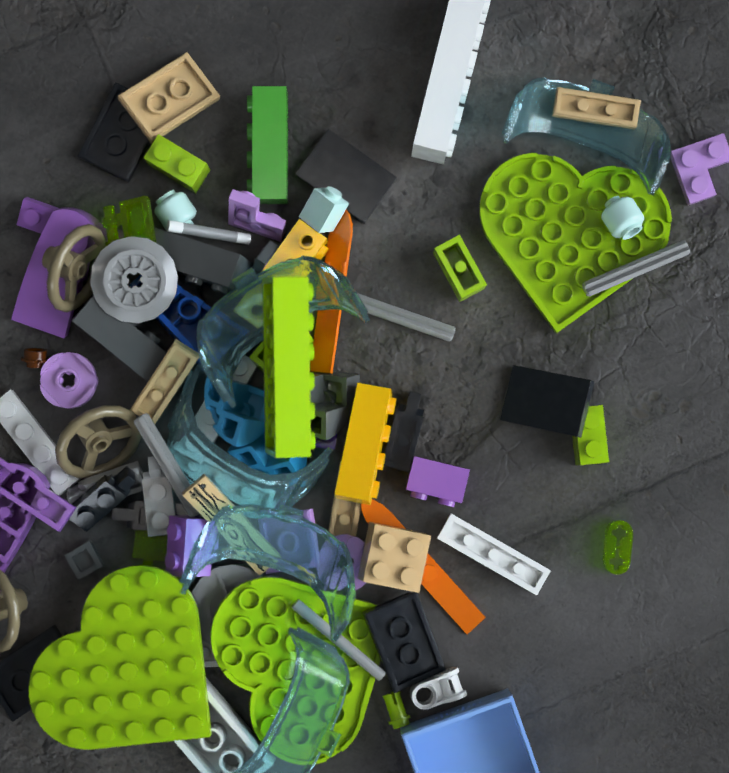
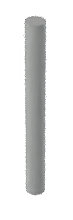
(345, 645)

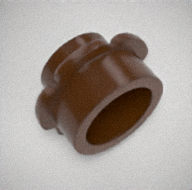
(35, 357)

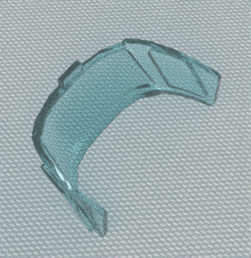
(642, 149)
(237, 318)
(233, 478)
(283, 543)
(307, 713)

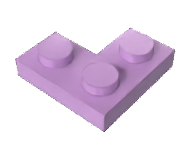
(692, 166)
(245, 214)

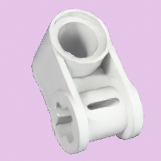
(440, 689)

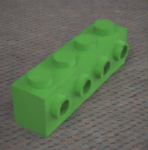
(269, 144)

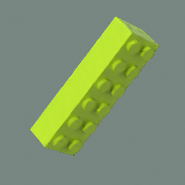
(288, 366)

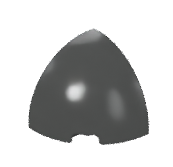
(333, 402)

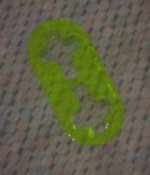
(610, 547)

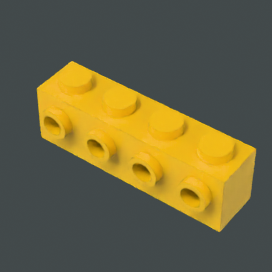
(299, 242)
(364, 444)

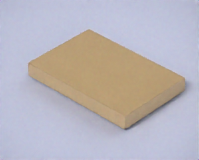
(169, 97)

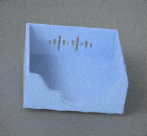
(471, 739)

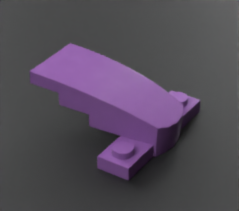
(53, 224)
(22, 499)

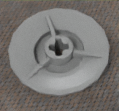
(133, 256)
(212, 589)

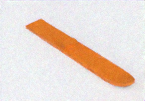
(329, 320)
(434, 577)

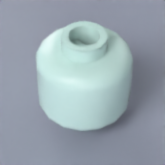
(174, 207)
(622, 217)

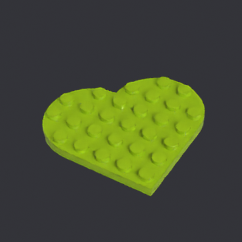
(552, 232)
(259, 655)
(129, 669)

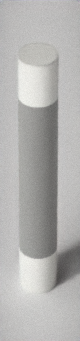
(208, 232)

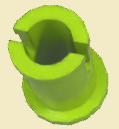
(396, 710)

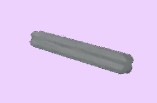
(636, 268)
(408, 319)
(165, 459)

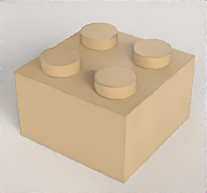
(394, 557)

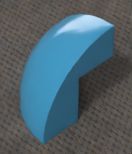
(241, 423)
(256, 458)

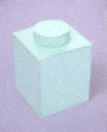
(324, 209)

